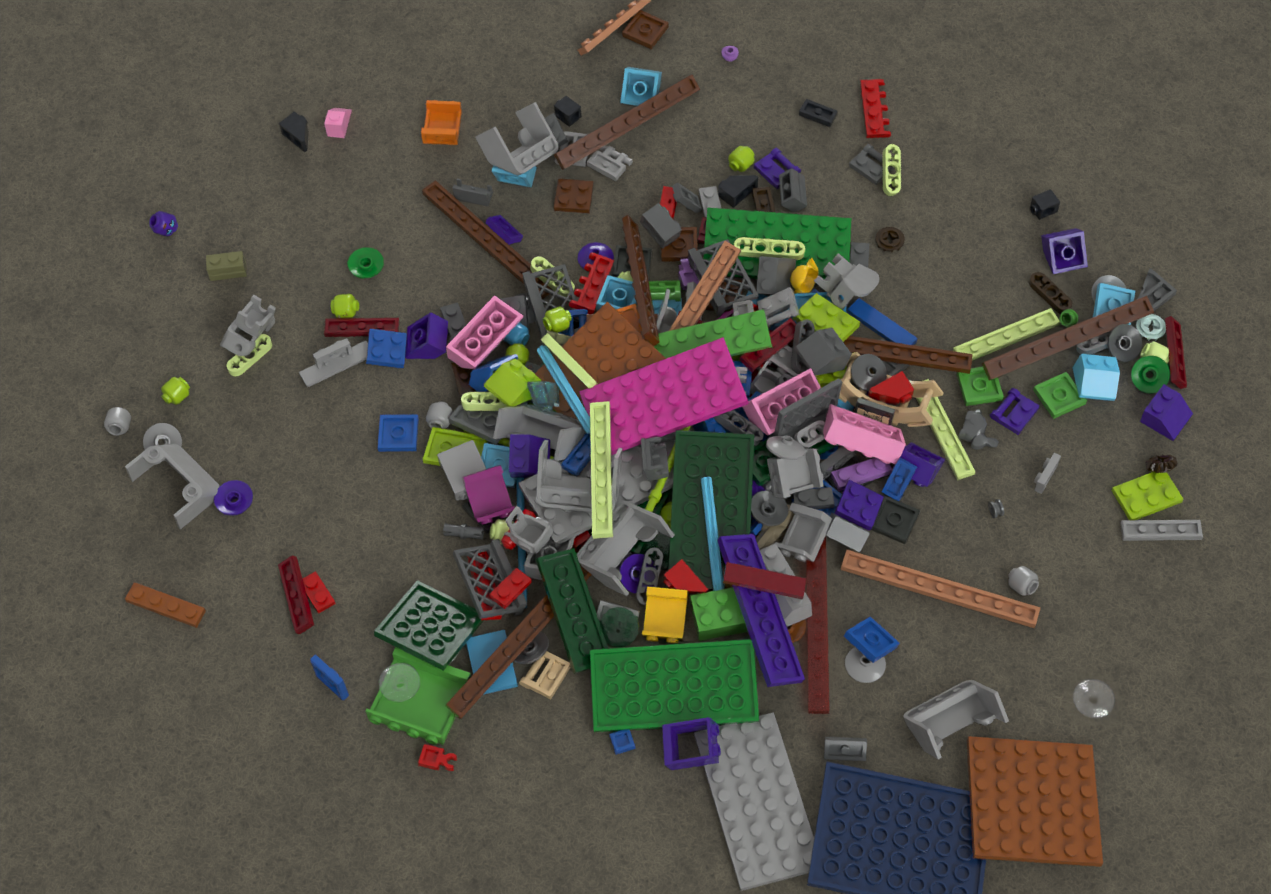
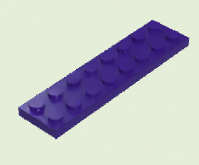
(763, 616)

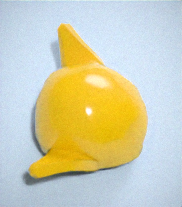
(803, 277)

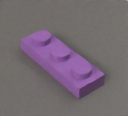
(861, 472)

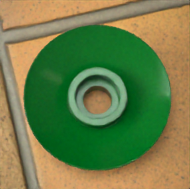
(363, 257)
(1160, 372)

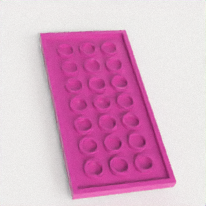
(669, 394)

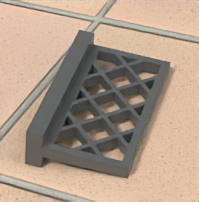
(535, 296)
(718, 302)
(807, 410)
(502, 567)

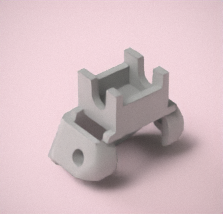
(847, 281)
(252, 320)

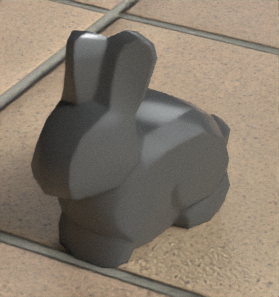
(974, 431)

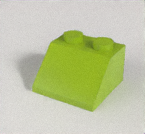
(510, 383)

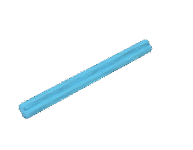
(565, 387)
(712, 533)

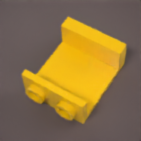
(665, 614)

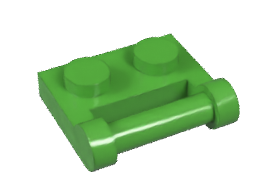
(659, 288)

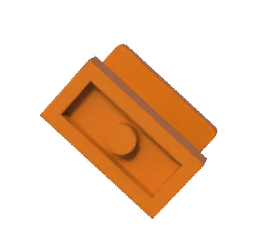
(442, 122)

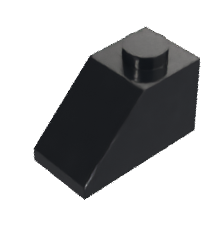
(296, 130)
(737, 188)

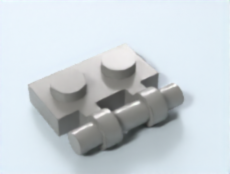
(608, 166)

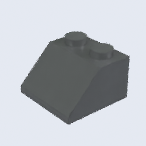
(774, 274)
(824, 352)

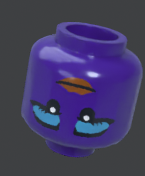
(163, 223)

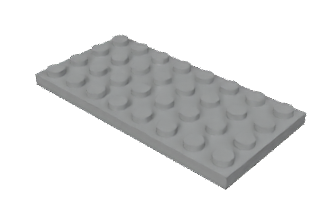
(632, 488)
(758, 803)

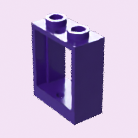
(670, 743)

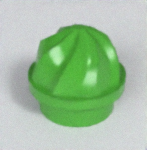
(1068, 318)

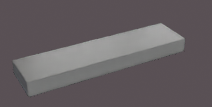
(1161, 530)

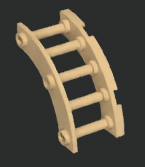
(912, 416)

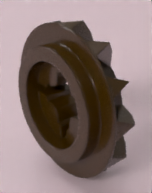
(895, 235)
(1161, 463)

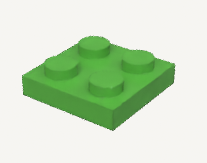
(978, 389)
(1059, 395)

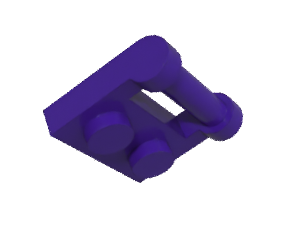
(771, 170)
(1019, 415)

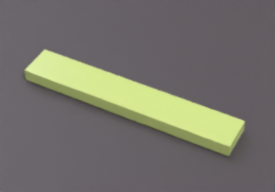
(1009, 334)
(948, 440)

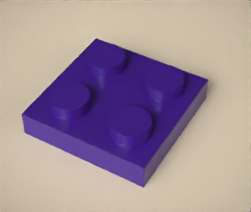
(859, 505)

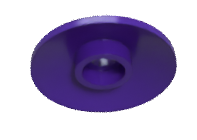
(599, 248)
(233, 490)
(632, 563)

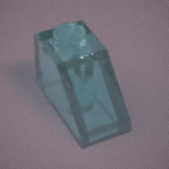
(544, 394)

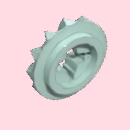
(1158, 324)

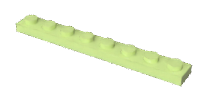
(601, 470)

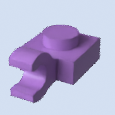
(686, 274)

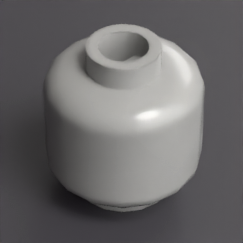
(438, 415)
(117, 421)
(1023, 580)

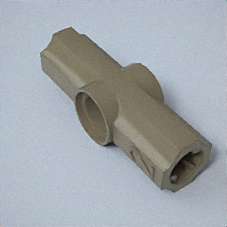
(772, 534)

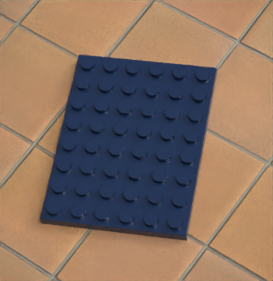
(892, 836)

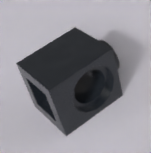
(567, 111)
(1044, 204)

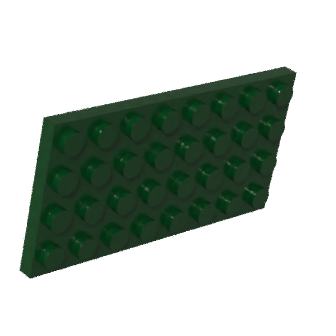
(730, 465)

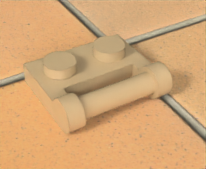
(550, 677)

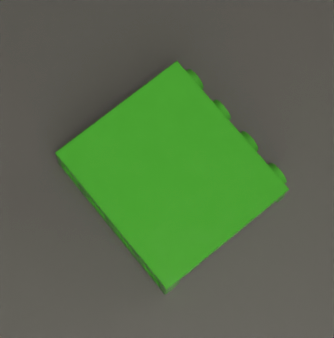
(426, 711)

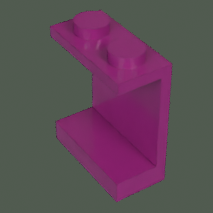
(488, 494)

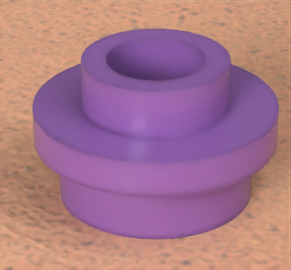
(729, 53)

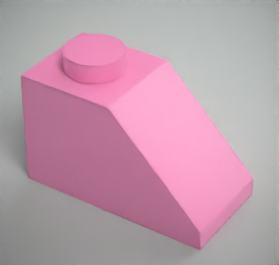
(337, 122)

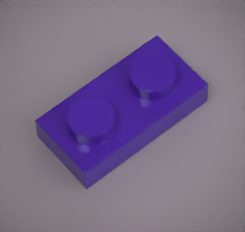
(504, 229)

